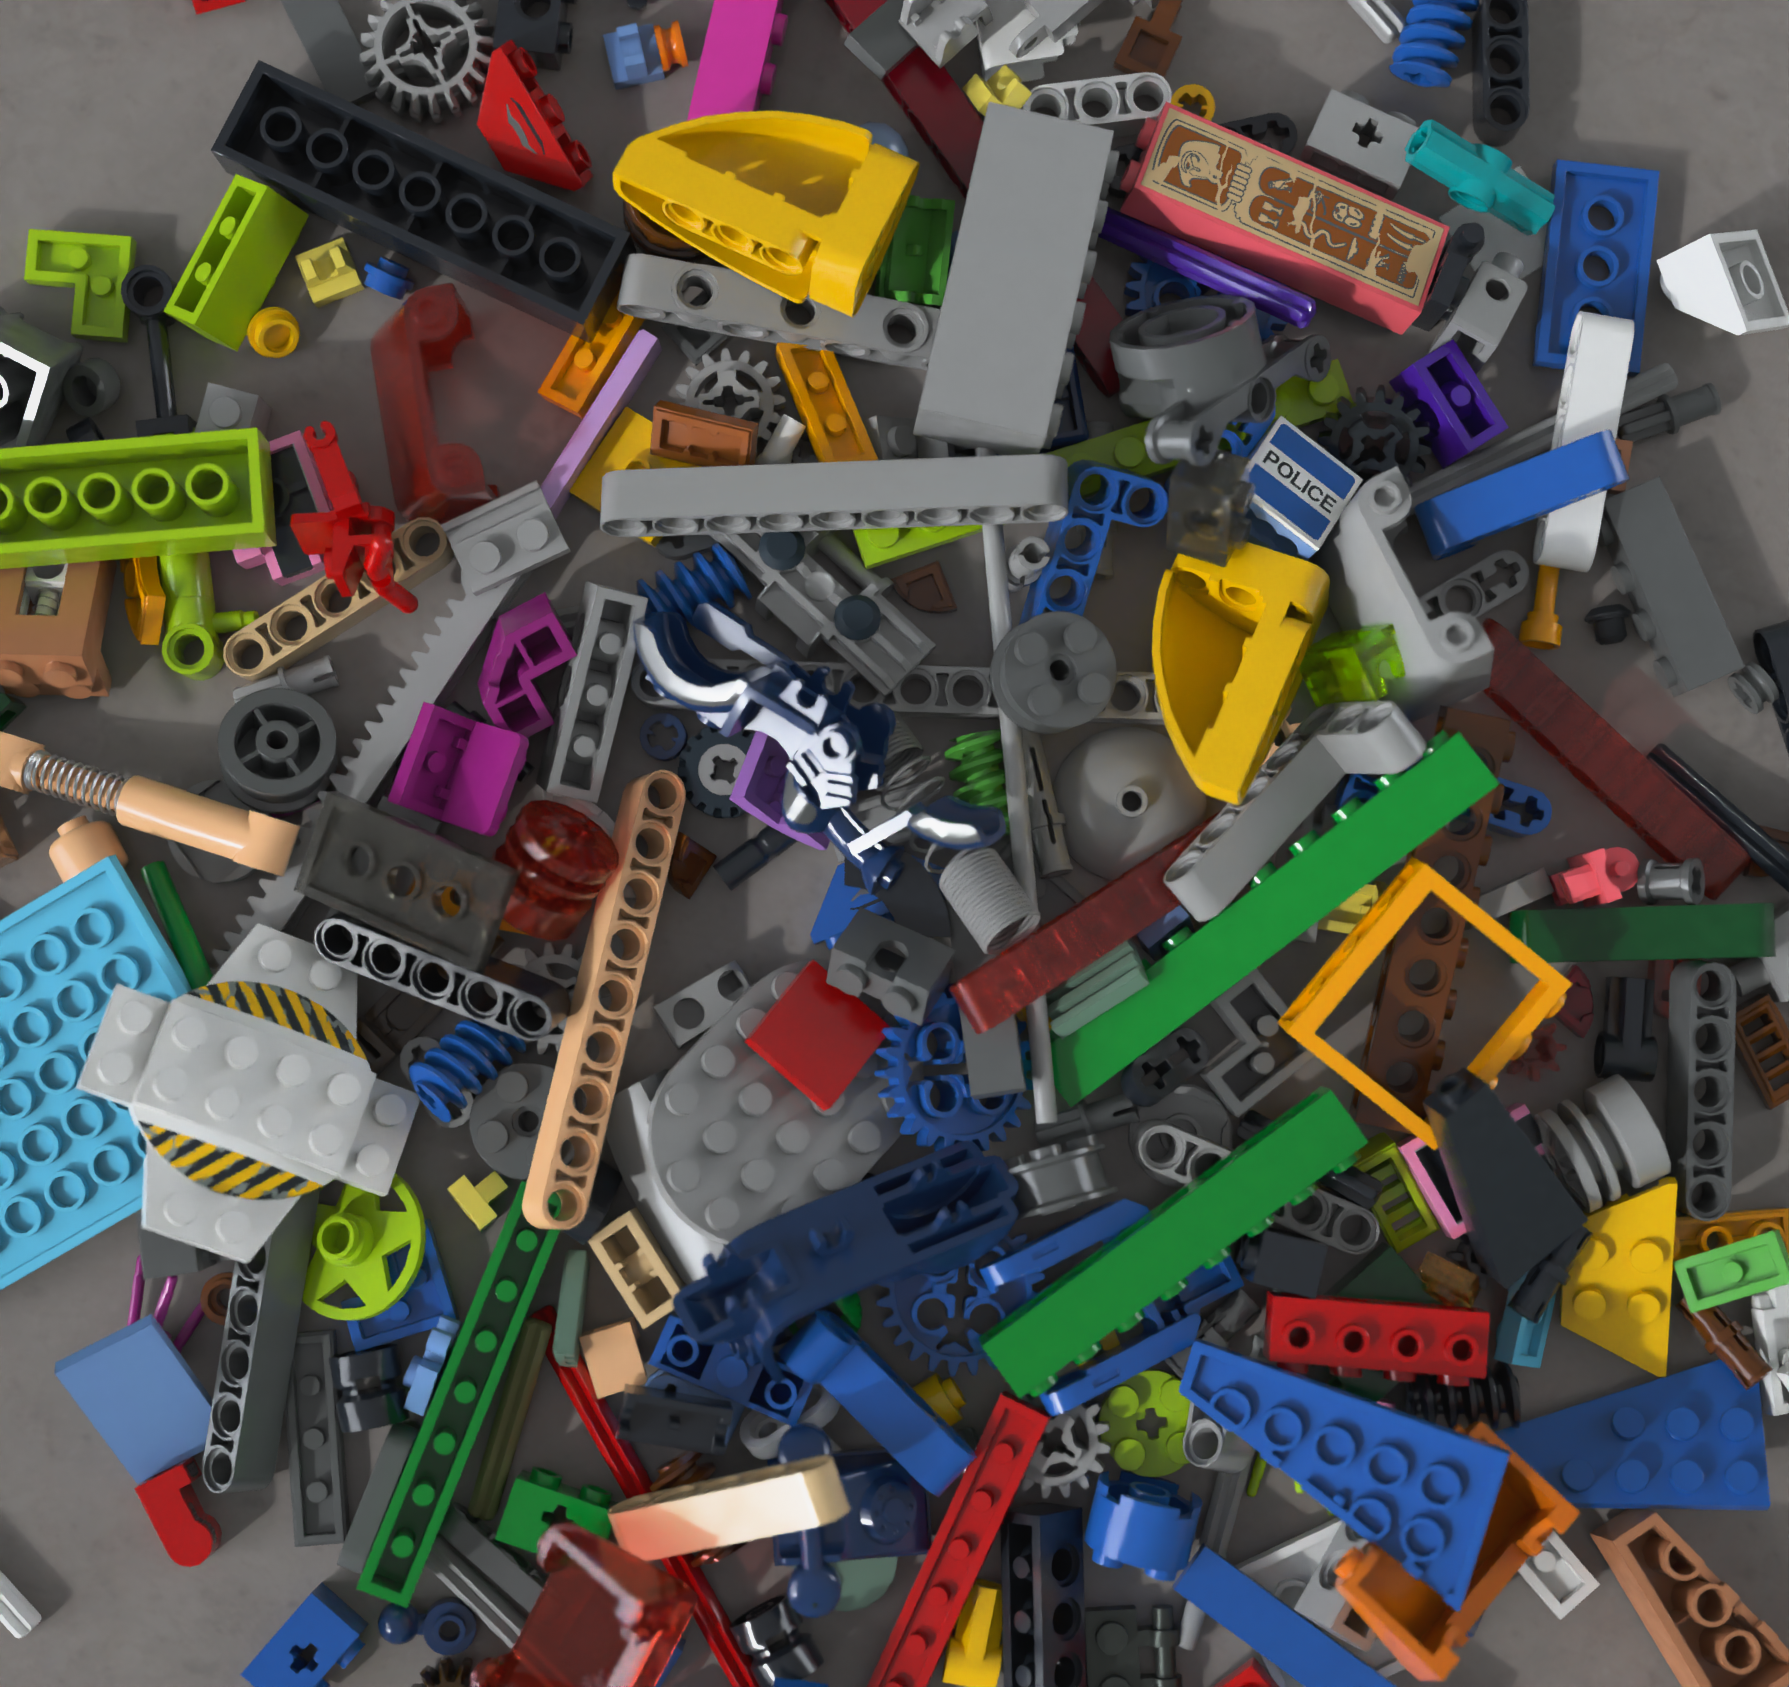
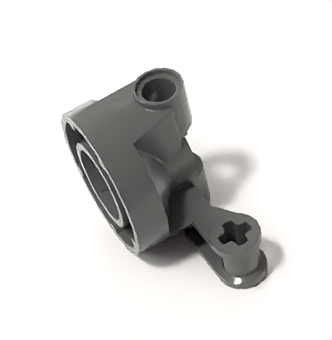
(1203, 366)

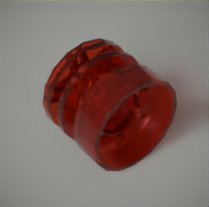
(560, 867)

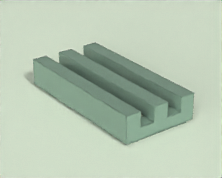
(1094, 984)
(571, 1308)

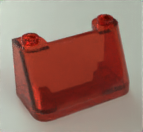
(411, 343)
(596, 1621)

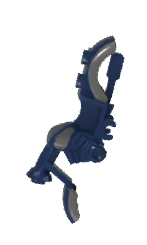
(827, 739)

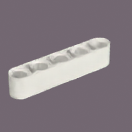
(1587, 404)

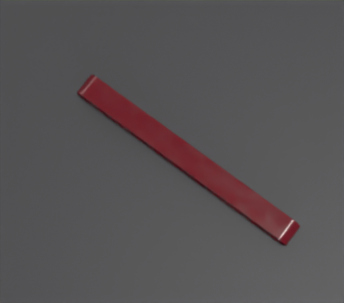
(952, 135)

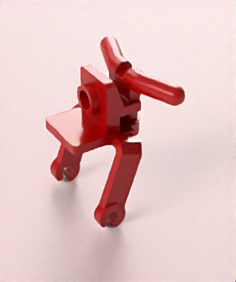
(354, 533)

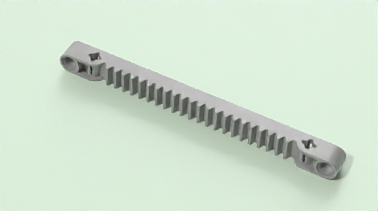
(376, 767)

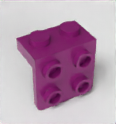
(459, 770)

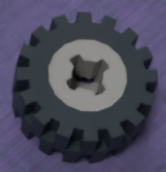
(699, 763)

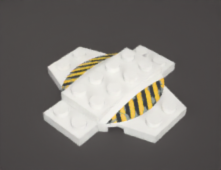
(248, 1094)

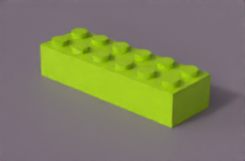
(135, 498)

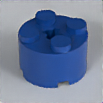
(1142, 1524)

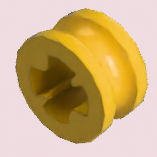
(1195, 93)

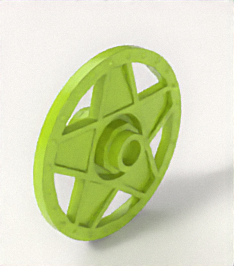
(354, 1250)

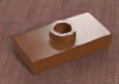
(702, 436)

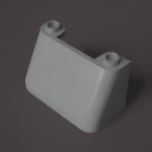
(1368, 588)

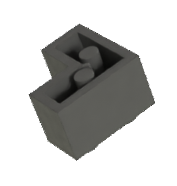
(1265, 1049)

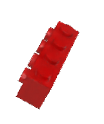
(1376, 1335)

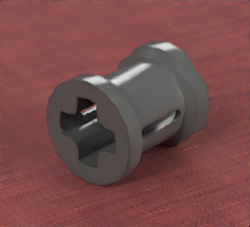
(1671, 881)

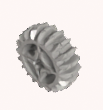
(409, 61)

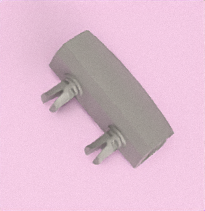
(629, 1144)

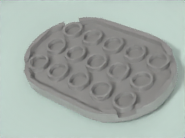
(744, 1142)

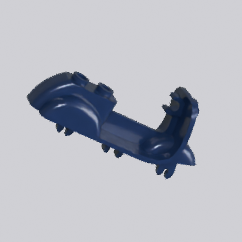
(889, 1227)

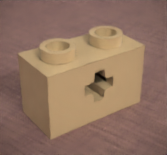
(637, 1266)

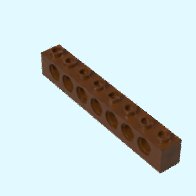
(1446, 948)

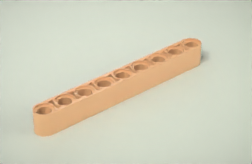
(587, 1015)

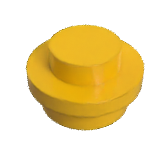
(273, 332)

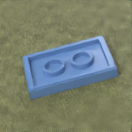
(140, 1397)

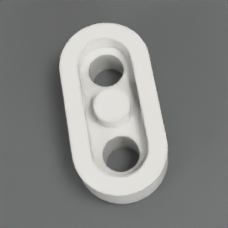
(763, 1433)

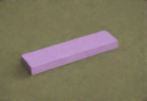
(600, 418)

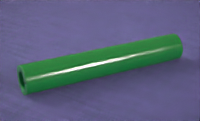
(176, 924)

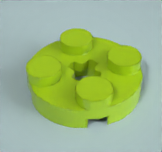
(1132, 1446)

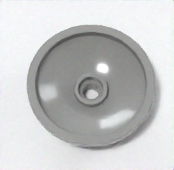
(1090, 794)

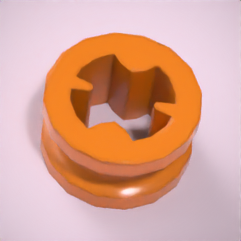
(670, 46)

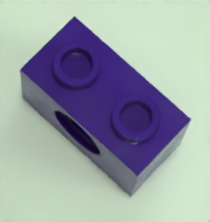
(1452, 402)

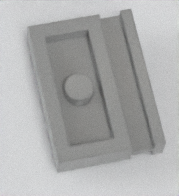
(505, 538)

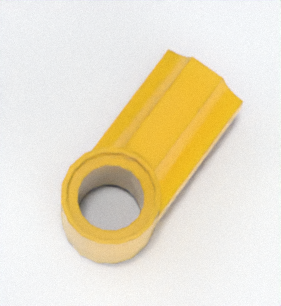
(975, 1648)

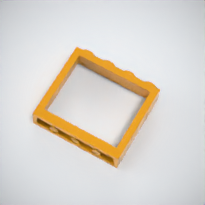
(1366, 943)

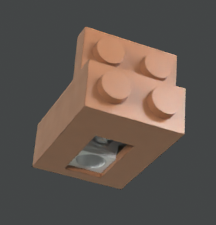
(51, 651)

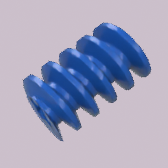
(1428, 37)
(694, 587)
(459, 1064)

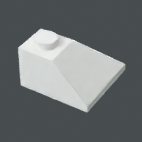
(1725, 283)

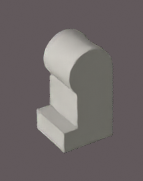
(701, 1003)

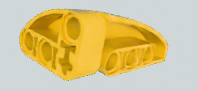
(775, 198)
(1232, 659)

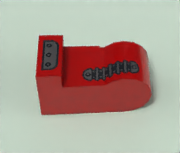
(178, 1515)

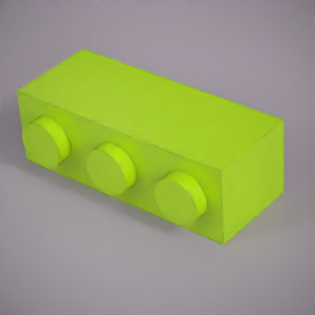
(236, 262)

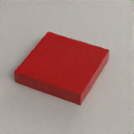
(817, 1036)

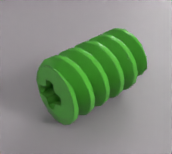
(979, 770)

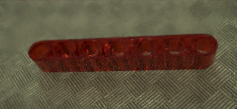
(1608, 763)
(1071, 939)

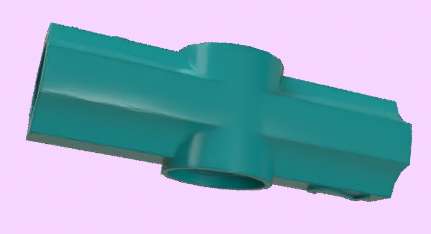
(1479, 177)

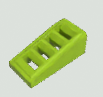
(1384, 1149)

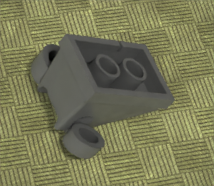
(40, 375)

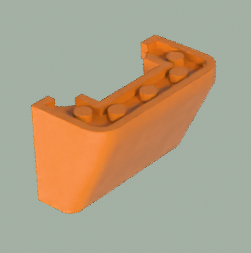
(1411, 1614)

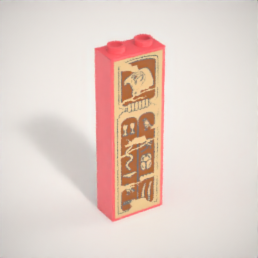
(1282, 218)

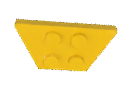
(1625, 1277)

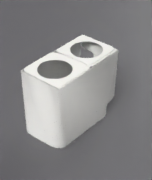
(994, 41)

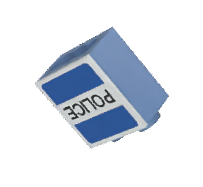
(1296, 491)

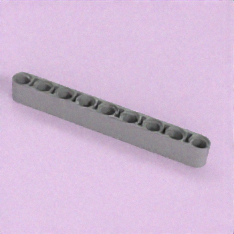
(835, 495)

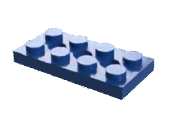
(1571, 238)

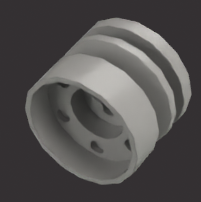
(1608, 1140)

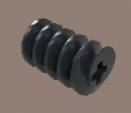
(1488, 1396)

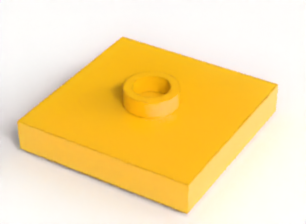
(622, 449)

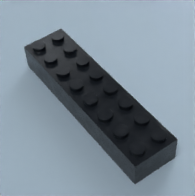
(425, 201)

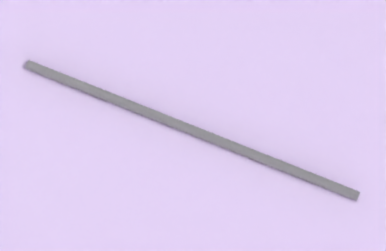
(1018, 814)

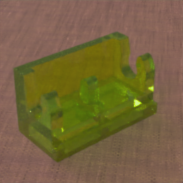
(1348, 663)

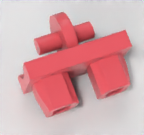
(1595, 877)

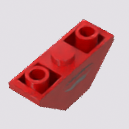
(527, 125)

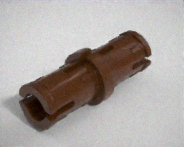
(1728, 1343)

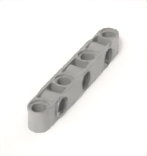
(741, 308)

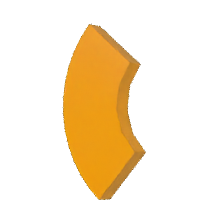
(148, 598)

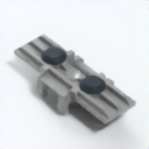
(817, 608)

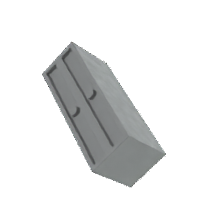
(1017, 282)

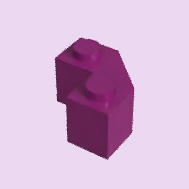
(523, 647)

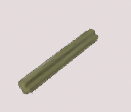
(509, 1418)

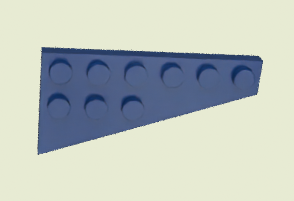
(1655, 1445)
(1379, 1470)

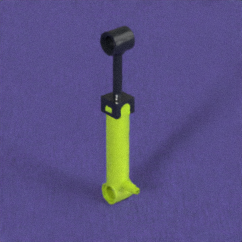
(183, 577)

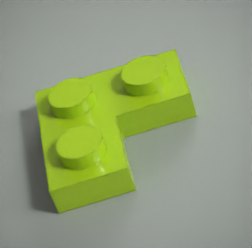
(94, 268)

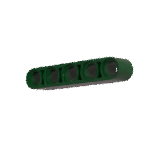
(1647, 932)

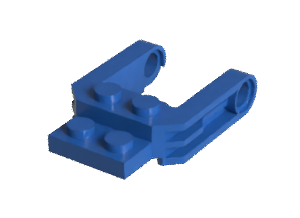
(1167, 1324)

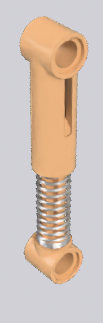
(151, 806)

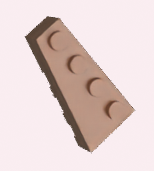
(1688, 1609)

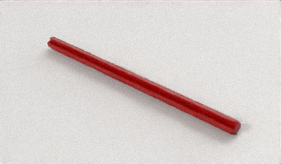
(634, 1482)

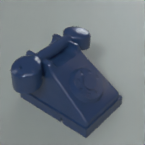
(885, 1519)

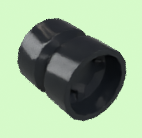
(371, 1406)
(788, 1658)

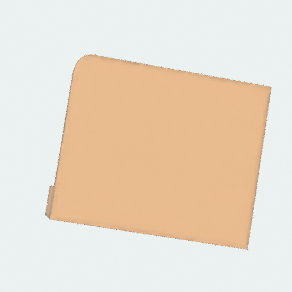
(614, 1356)

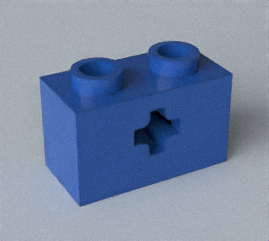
(321, 1621)

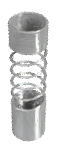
(979, 883)

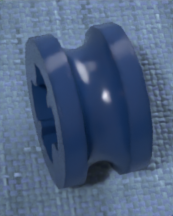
(669, 722)

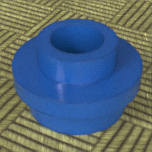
(388, 278)

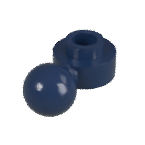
(402, 1624)

